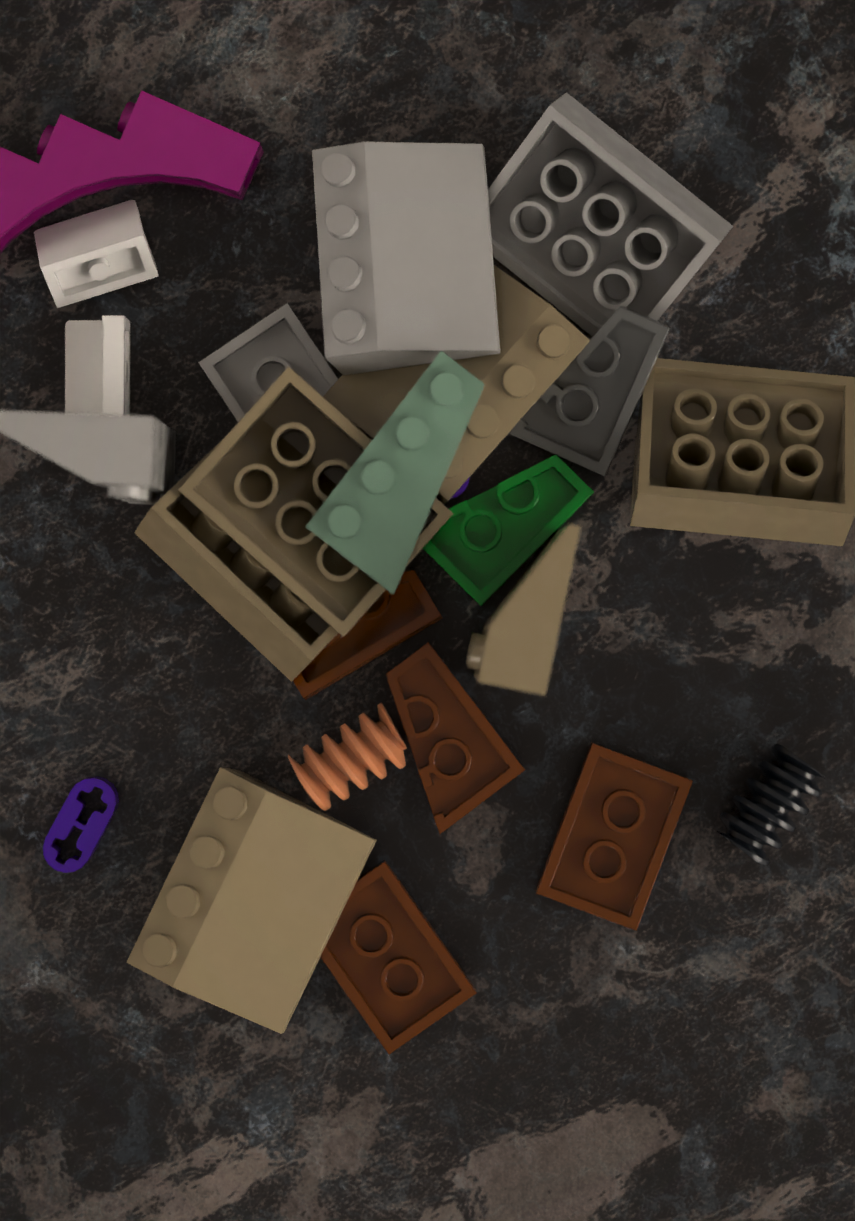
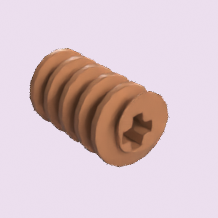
(350, 758)

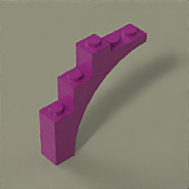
(156, 147)

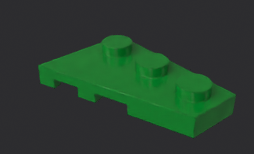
(506, 526)

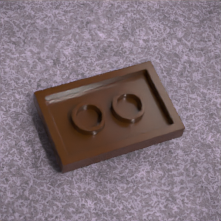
(613, 836)
(393, 961)

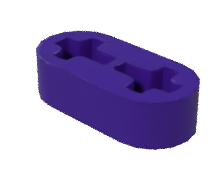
(69, 818)

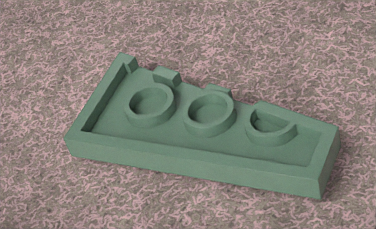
(394, 482)

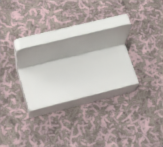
(94, 253)
(97, 366)

